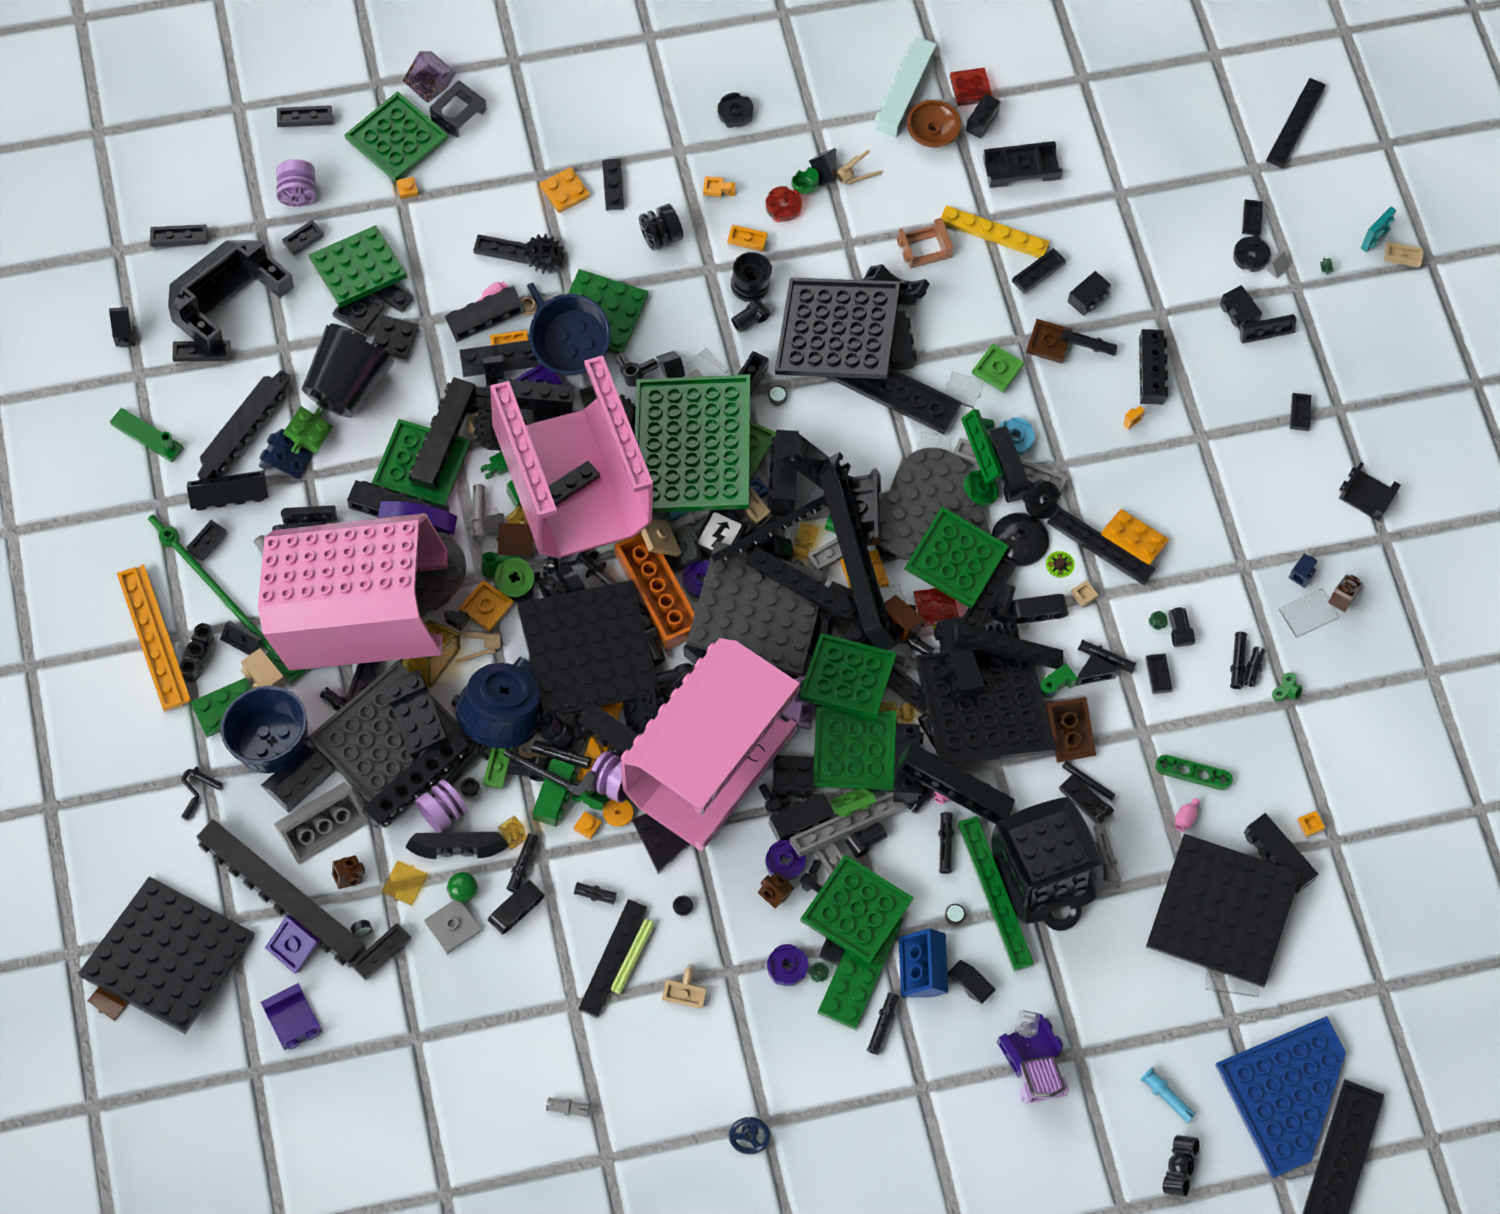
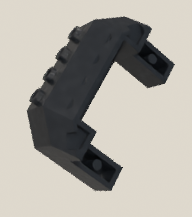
(217, 279)

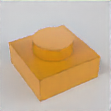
(407, 187)
(1133, 416)
(1311, 824)
(587, 825)

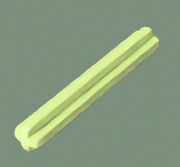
(632, 957)

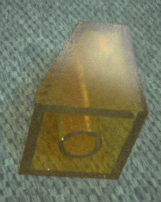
(434, 666)

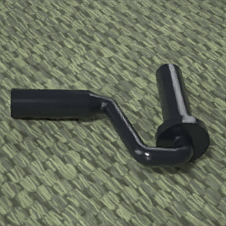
(195, 773)

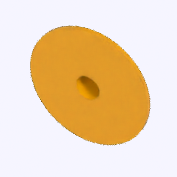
(618, 813)

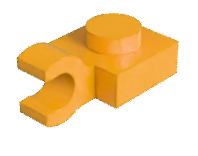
(716, 186)

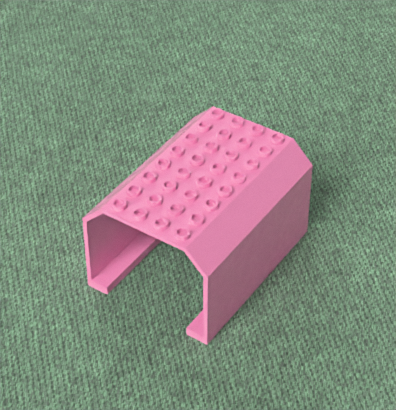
(545, 451)
(348, 591)
(694, 755)

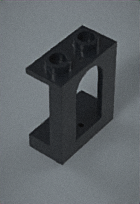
(452, 125)

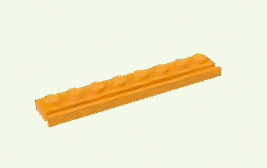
(153, 638)

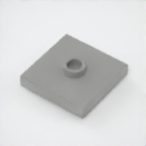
(452, 925)

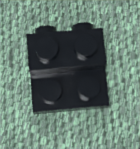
(792, 776)

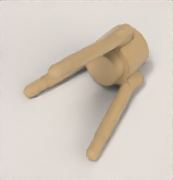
(846, 173)
(491, 640)

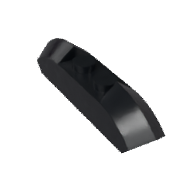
(454, 843)

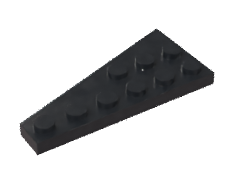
(658, 841)

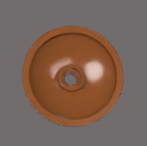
(933, 116)

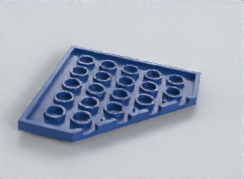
(1286, 1092)

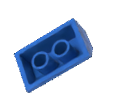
(923, 964)

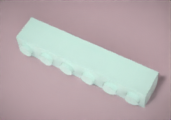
(905, 87)

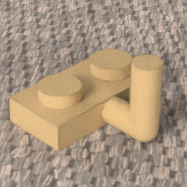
(684, 992)

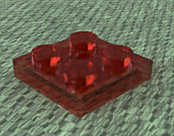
(969, 85)
(934, 606)

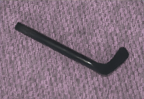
(576, 789)

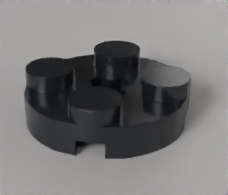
(735, 119)
(1255, 245)
(1033, 496)

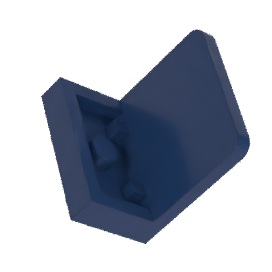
(280, 455)

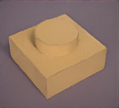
(1084, 593)

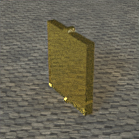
(404, 883)

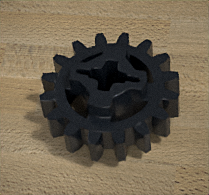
(544, 253)

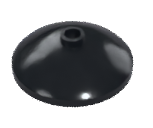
(1022, 548)

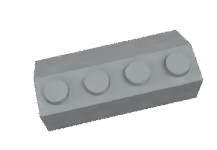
(321, 822)

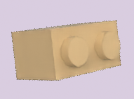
(261, 670)

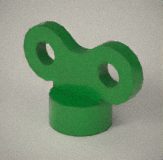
(1288, 688)

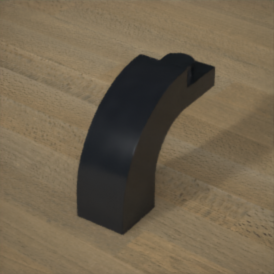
(909, 290)

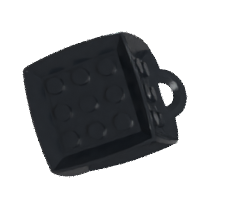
(1048, 862)

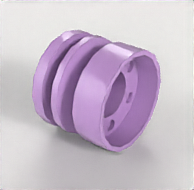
(295, 183)
(609, 777)
(444, 804)

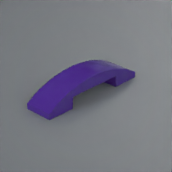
(440, 519)

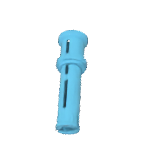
(1160, 1087)

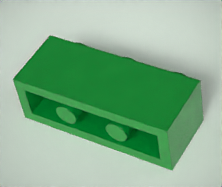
(553, 796)

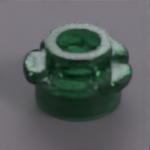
(1326, 265)
(1158, 615)
(819, 967)

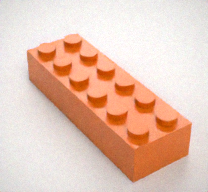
(656, 590)

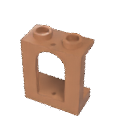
(938, 231)

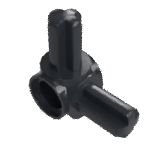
(636, 370)

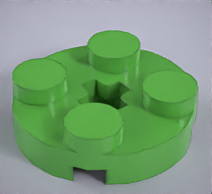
(508, 568)

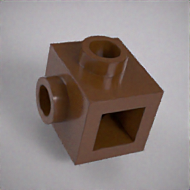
(347, 872)
(775, 889)

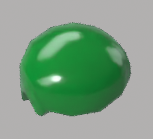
(806, 181)
(462, 887)

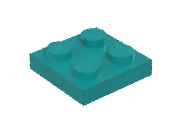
(1379, 229)

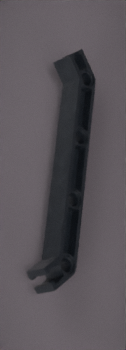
(856, 553)

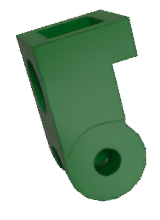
(1057, 680)

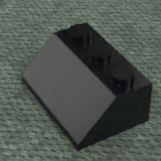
(299, 780)

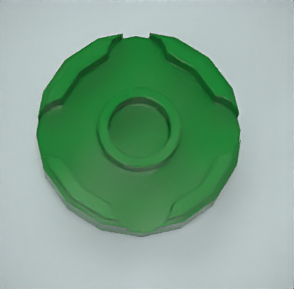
(978, 490)

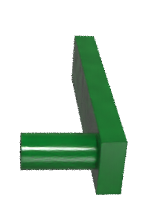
(976, 430)
(147, 435)

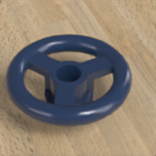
(749, 1125)

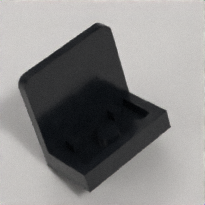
(643, 709)

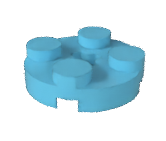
(1025, 432)

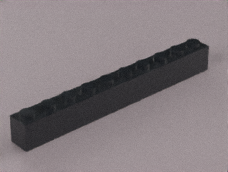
(279, 892)

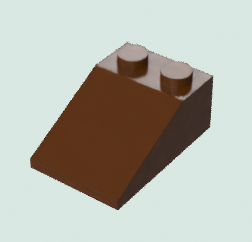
(1071, 728)

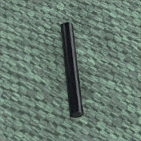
(1088, 780)

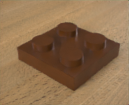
(1046, 341)

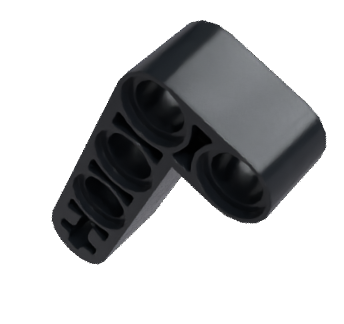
(1014, 474)

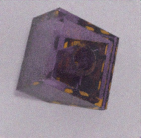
(428, 75)

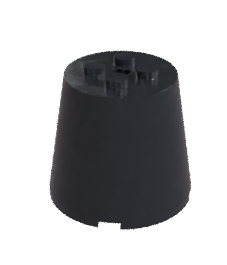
(345, 370)

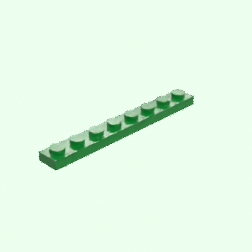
(995, 894)

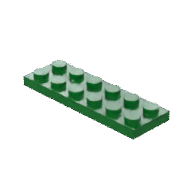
(854, 984)

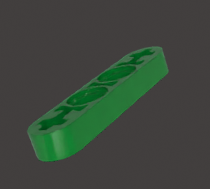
(1193, 776)

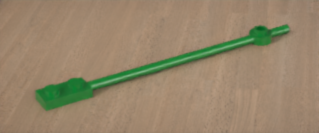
(173, 541)

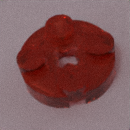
(783, 213)

